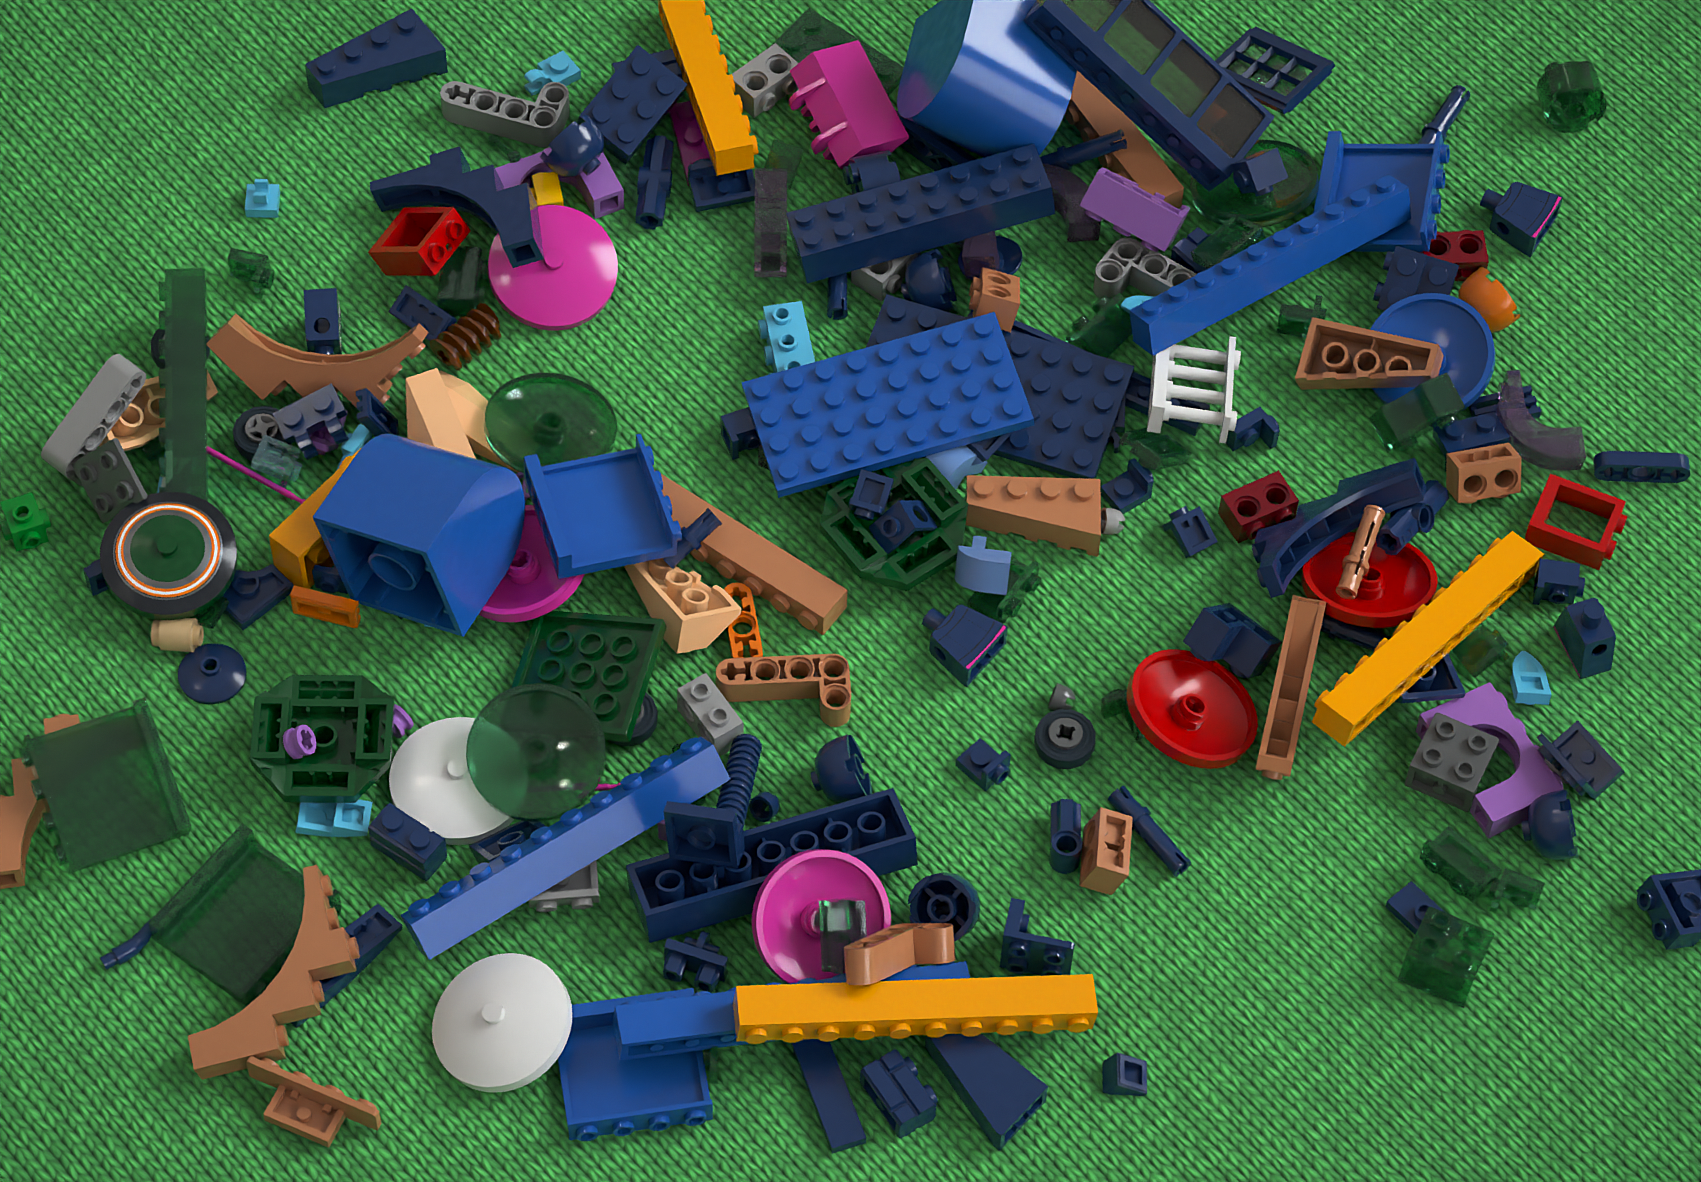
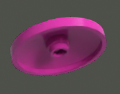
(568, 283)
(531, 581)
(788, 909)

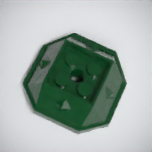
(923, 551)
(336, 709)

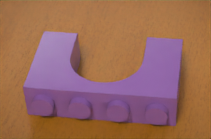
(599, 189)
(1508, 801)

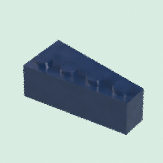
(376, 60)

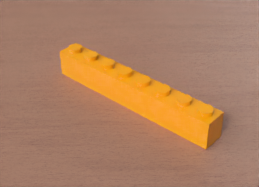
(708, 85)

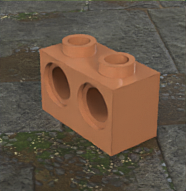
(997, 294)
(1483, 466)
(1106, 851)

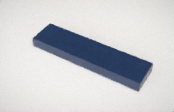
(829, 1094)

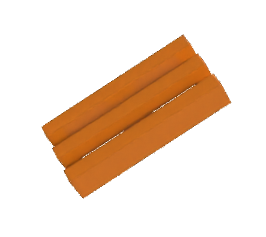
(325, 606)

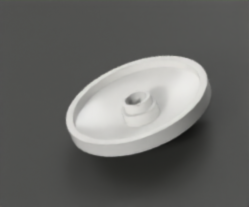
(434, 784)
(502, 1022)

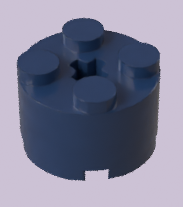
(870, 171)

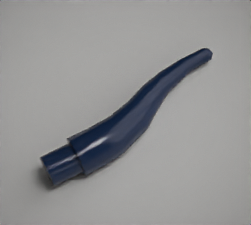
(127, 949)

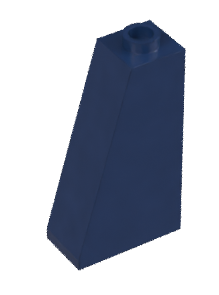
(989, 1083)

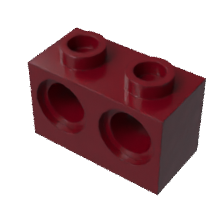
(1462, 248)
(1255, 501)

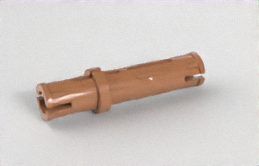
(1356, 563)

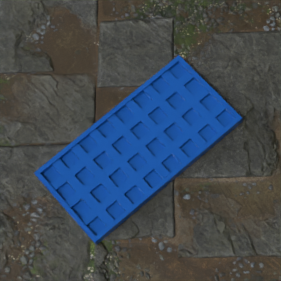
(887, 404)

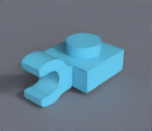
(553, 69)

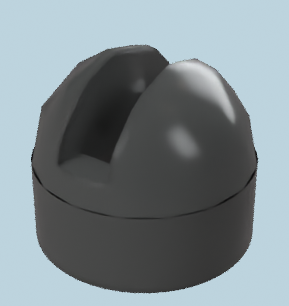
(1060, 696)

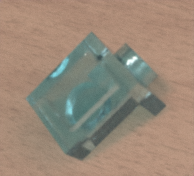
(277, 460)

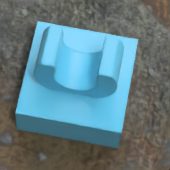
(262, 199)

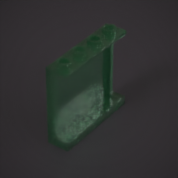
(105, 787)
(236, 917)

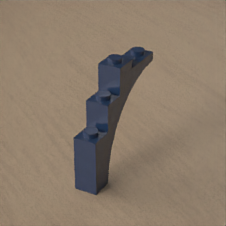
(479, 192)
(1320, 522)

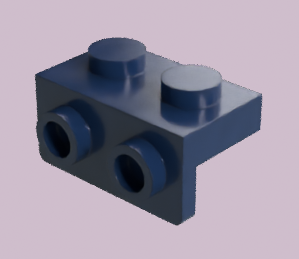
(718, 191)
(1471, 434)

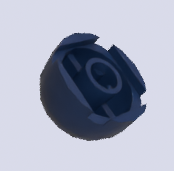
(576, 149)
(929, 282)
(841, 771)
(1551, 826)
(945, 899)

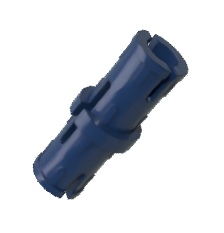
(693, 536)

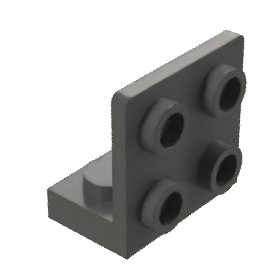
(109, 479)
(1451, 761)

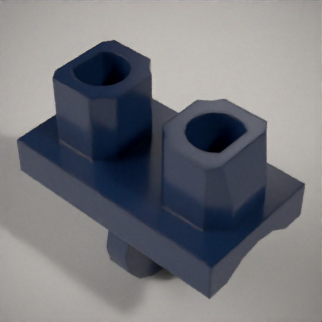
(696, 957)

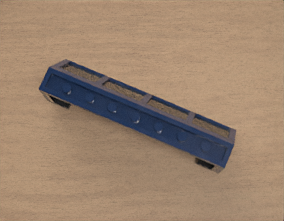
(1156, 80)

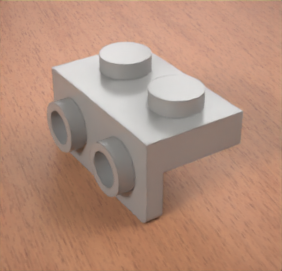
(577, 890)

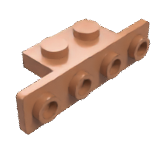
(307, 1106)

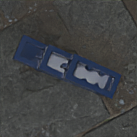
(373, 933)

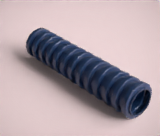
(742, 771)

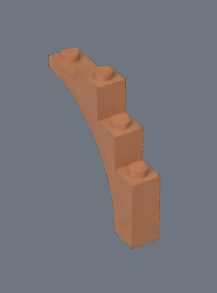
(272, 366)
(1290, 687)
(22, 814)
(293, 995)

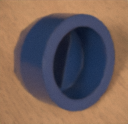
(759, 804)

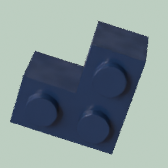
(1232, 636)

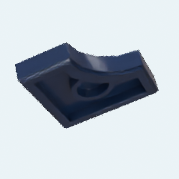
(255, 594)

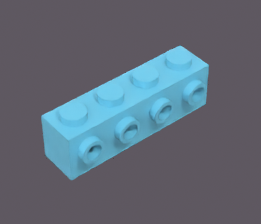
(786, 336)

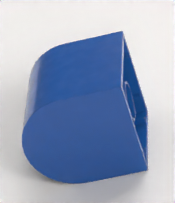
(984, 77)
(422, 530)

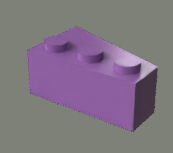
(1133, 210)

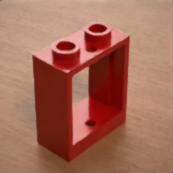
(418, 241)
(1566, 543)

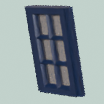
(1274, 69)

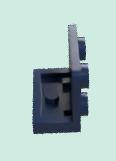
(1584, 759)

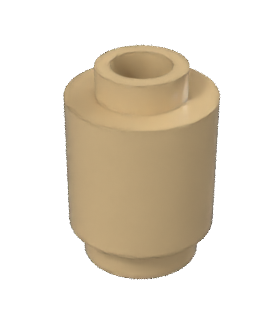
(177, 635)

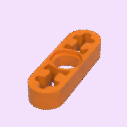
(747, 615)

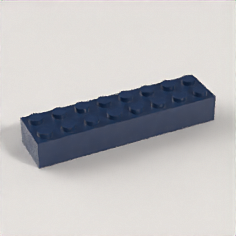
(921, 213)
(690, 895)

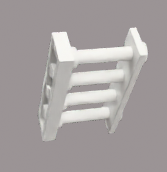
(1162, 389)

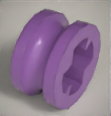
(401, 722)
(299, 741)

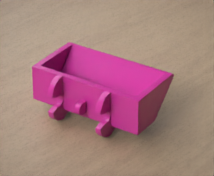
(845, 104)

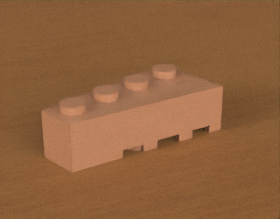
(1363, 358)
(1038, 508)

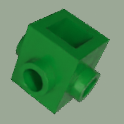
(24, 522)

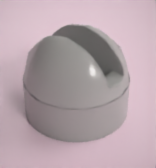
(1110, 521)

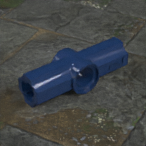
(654, 182)
(1410, 520)

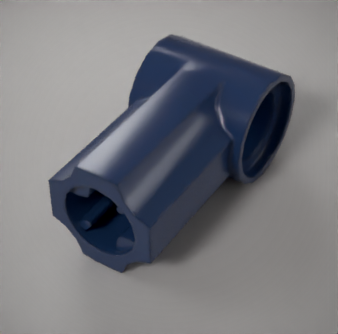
(1065, 835)

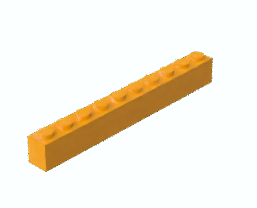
(1425, 639)
(914, 1008)

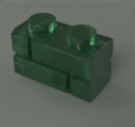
(461, 281)

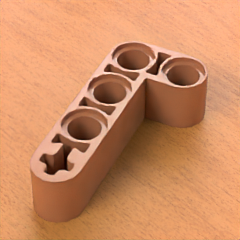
(733, 672)
(897, 949)

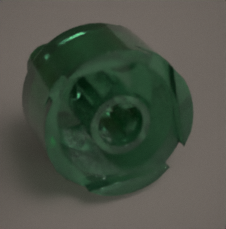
(1571, 95)

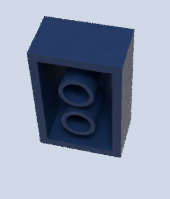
(634, 103)

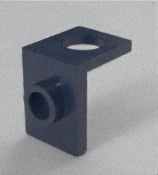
(900, 523)

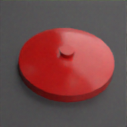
(1386, 594)
(1192, 709)

